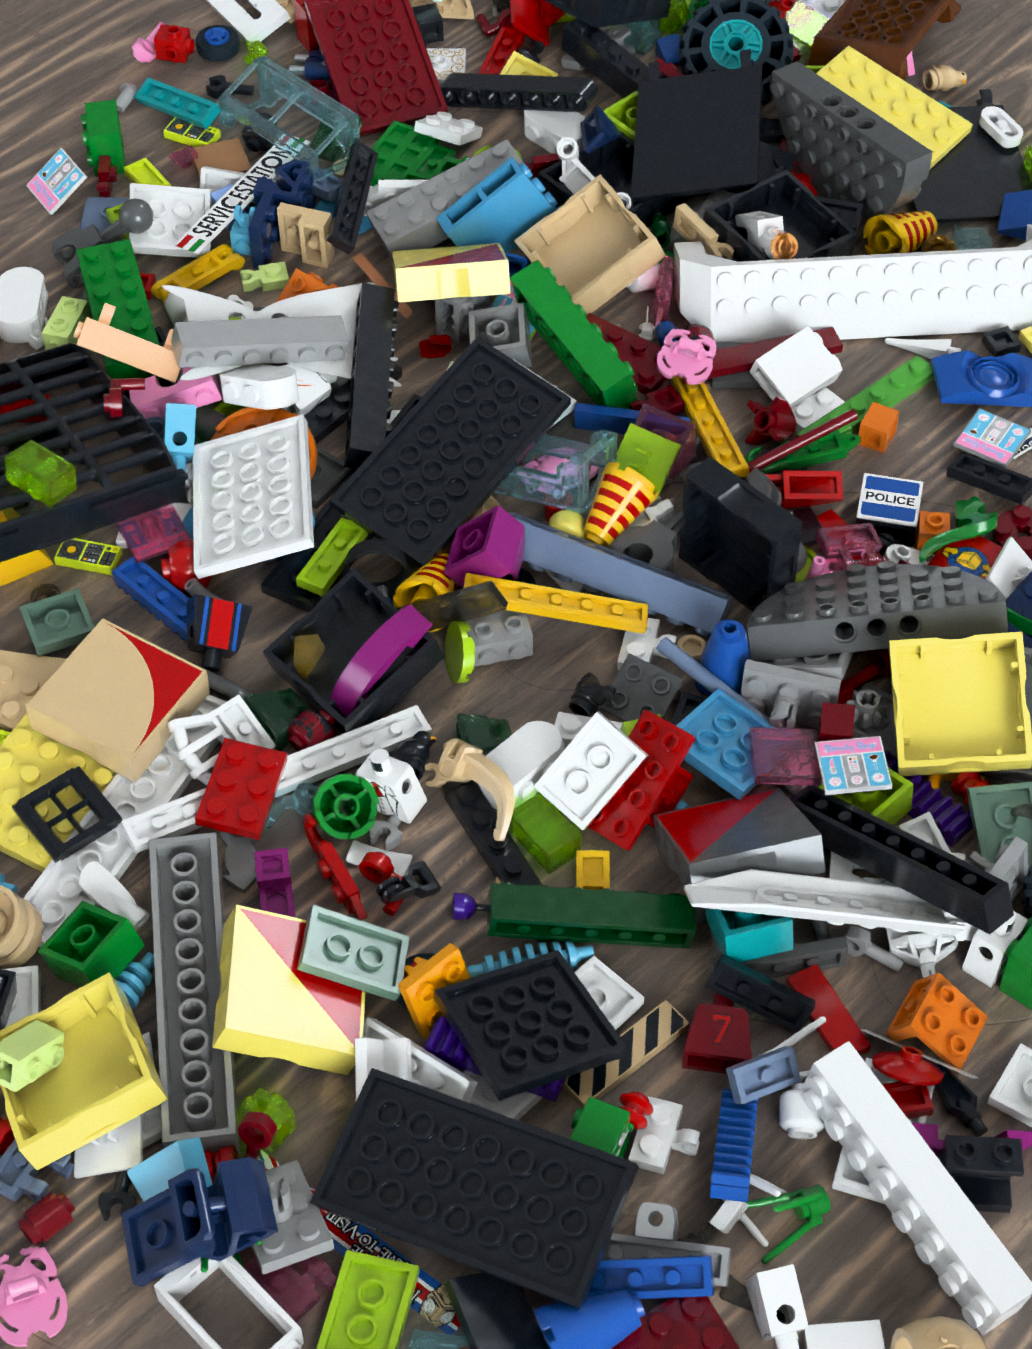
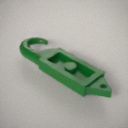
(826, 449)

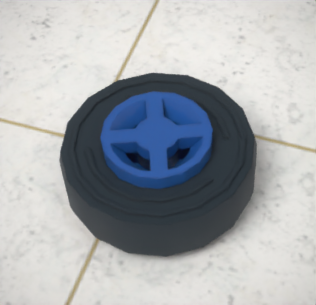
(217, 42)

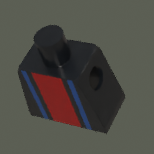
(215, 628)

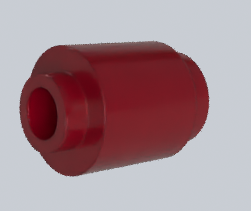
(46, 1218)

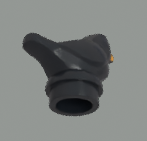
(589, 695)
(415, 751)

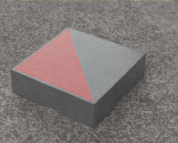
(739, 835)

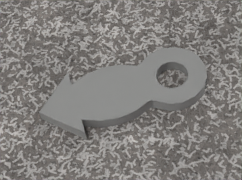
(239, 861)

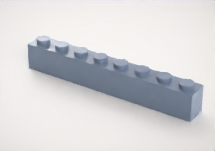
(623, 577)

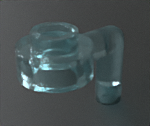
(299, 800)

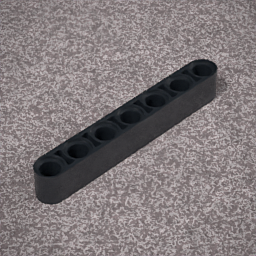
(518, 92)

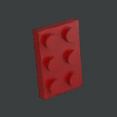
(241, 789)

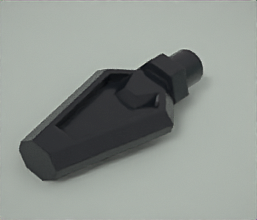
(960, 1101)

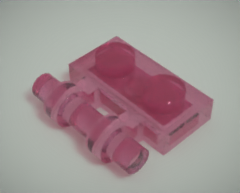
(663, 290)
(850, 541)
(291, 1290)

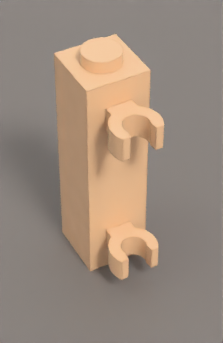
(126, 347)

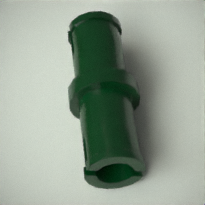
(660, 229)

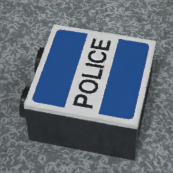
(890, 506)

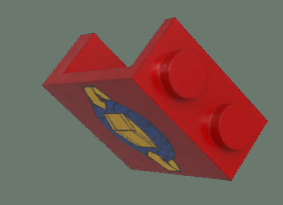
(971, 555)

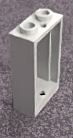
(183, 1280)

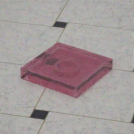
(784, 756)

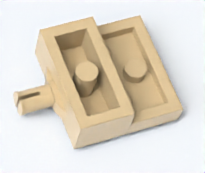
(305, 233)

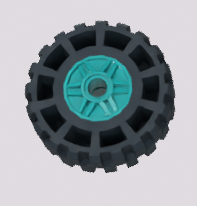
(727, 26)

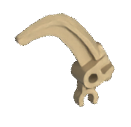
(464, 763)

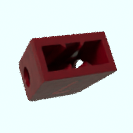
(717, 1037)

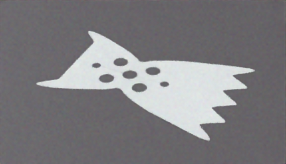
(327, 302)

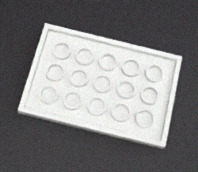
(252, 497)

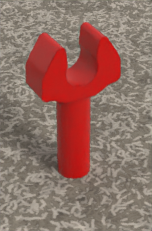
(848, 687)

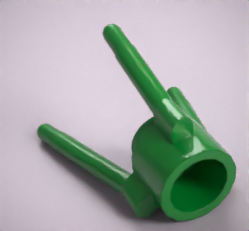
(806, 1203)

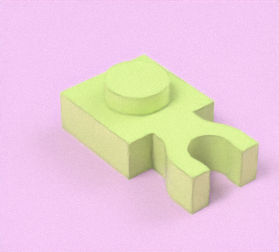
(269, 277)

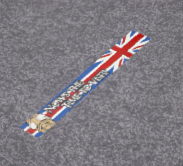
(429, 1297)

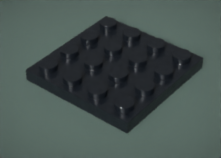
(529, 1024)

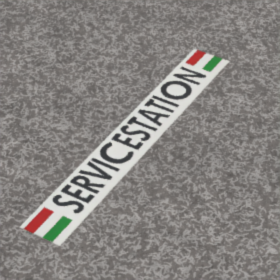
(239, 194)

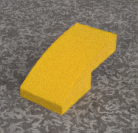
(593, 869)

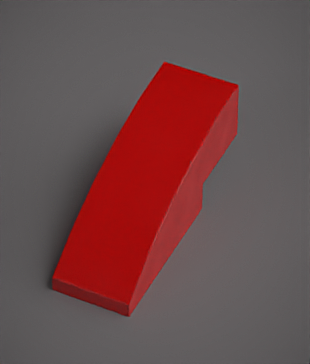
(808, 487)

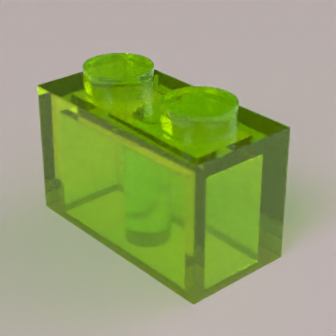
(40, 473)
(545, 833)

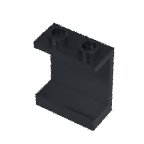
(984, 1168)

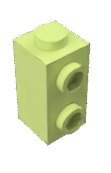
(64, 322)
(29, 1054)

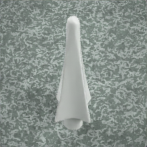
(926, 348)

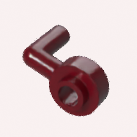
(504, 18)
(113, 400)
(257, 1132)

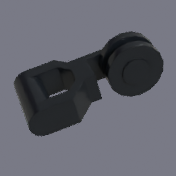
(394, 889)

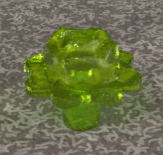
(255, 50)

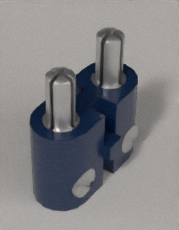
(314, 66)

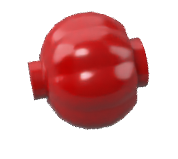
(179, 566)

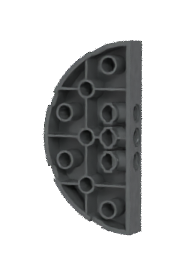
(846, 145)
(872, 606)

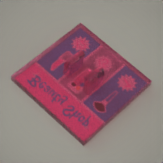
(152, 532)

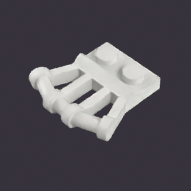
(229, 721)

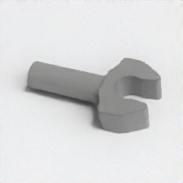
(387, 827)
(860, 942)

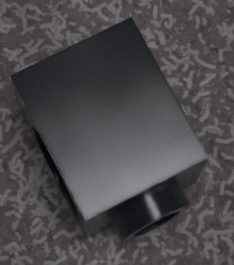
(429, 22)

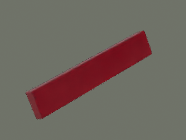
(742, 357)

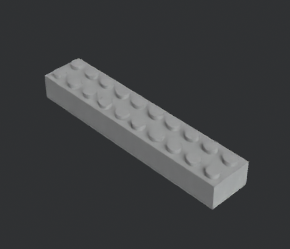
(188, 984)

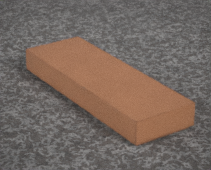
(379, 280)

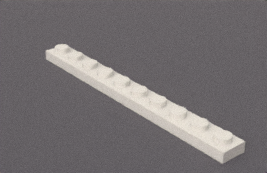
(301, 767)

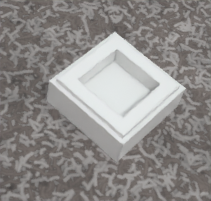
(728, 1215)

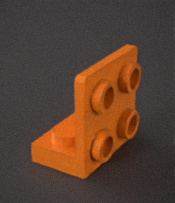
(939, 1018)

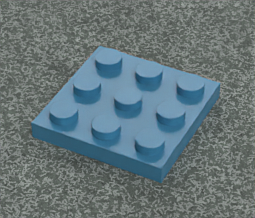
(722, 742)

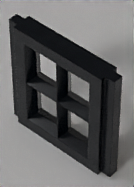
(43, 830)

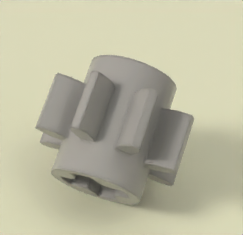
(867, 708)

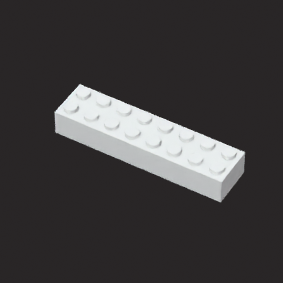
(916, 1189)

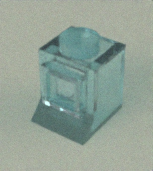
(971, 238)

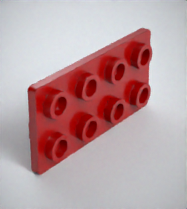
(535, 18)
(652, 787)

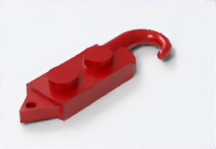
(332, 867)

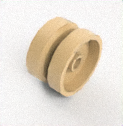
(19, 929)

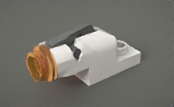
(767, 234)

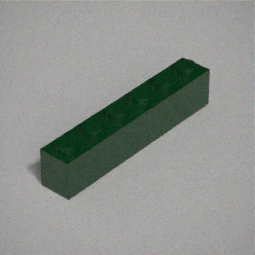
(590, 915)

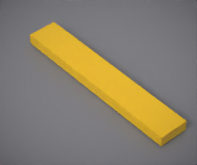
(710, 426)
(568, 604)

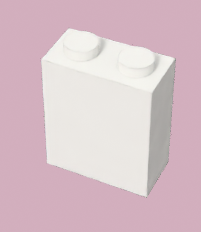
(797, 368)

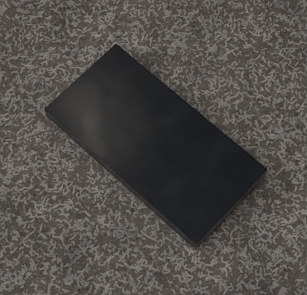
(494, 1313)

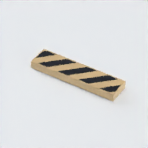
(643, 1042)

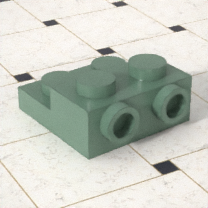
(57, 621)

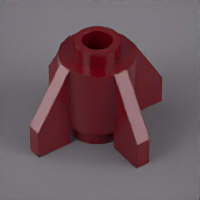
(771, 422)

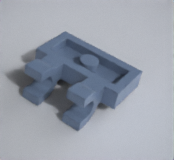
(18, 1175)

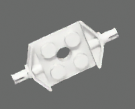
(918, 947)

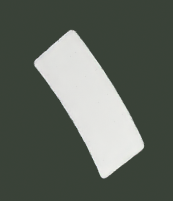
(358, 851)

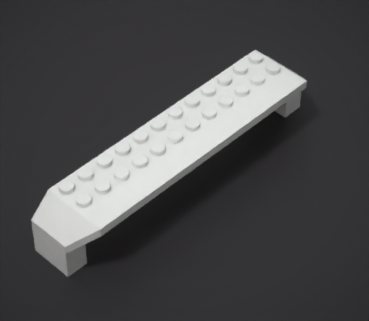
(856, 293)

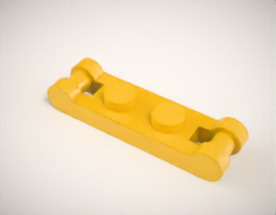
(201, 271)

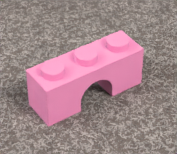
(196, 392)

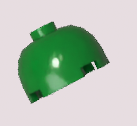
(358, 804)

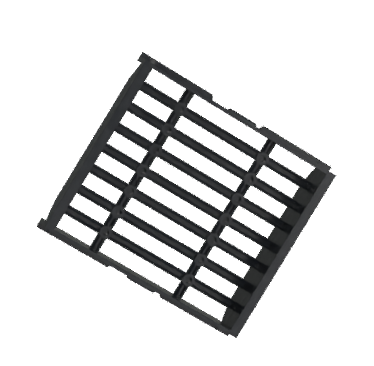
(58, 368)

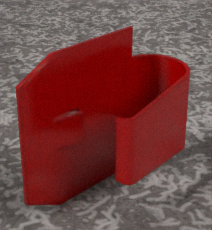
(435, 346)

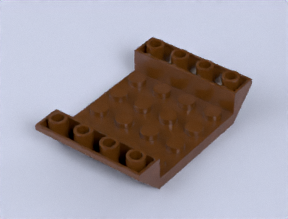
(880, 30)

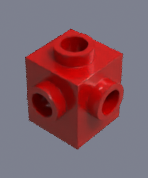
(173, 43)

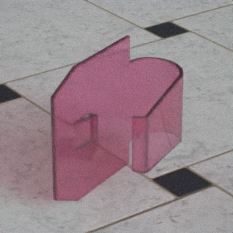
(184, 156)

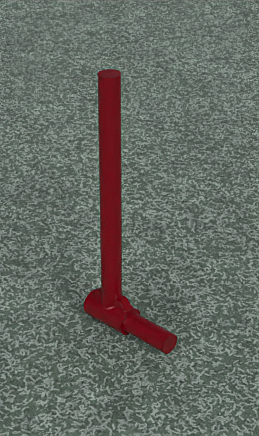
(803, 440)

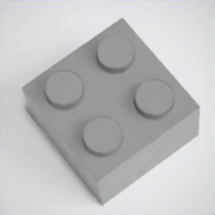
(504, 329)

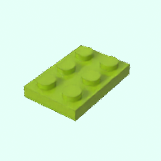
(369, 1303)

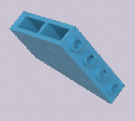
(498, 208)

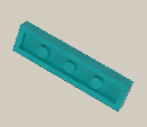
(177, 103)

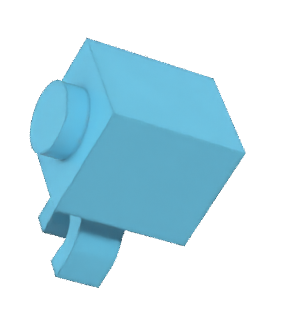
(240, 233)

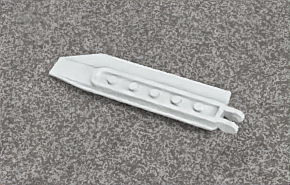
(825, 900)

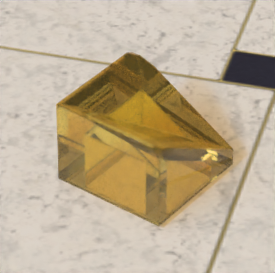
(307, 653)

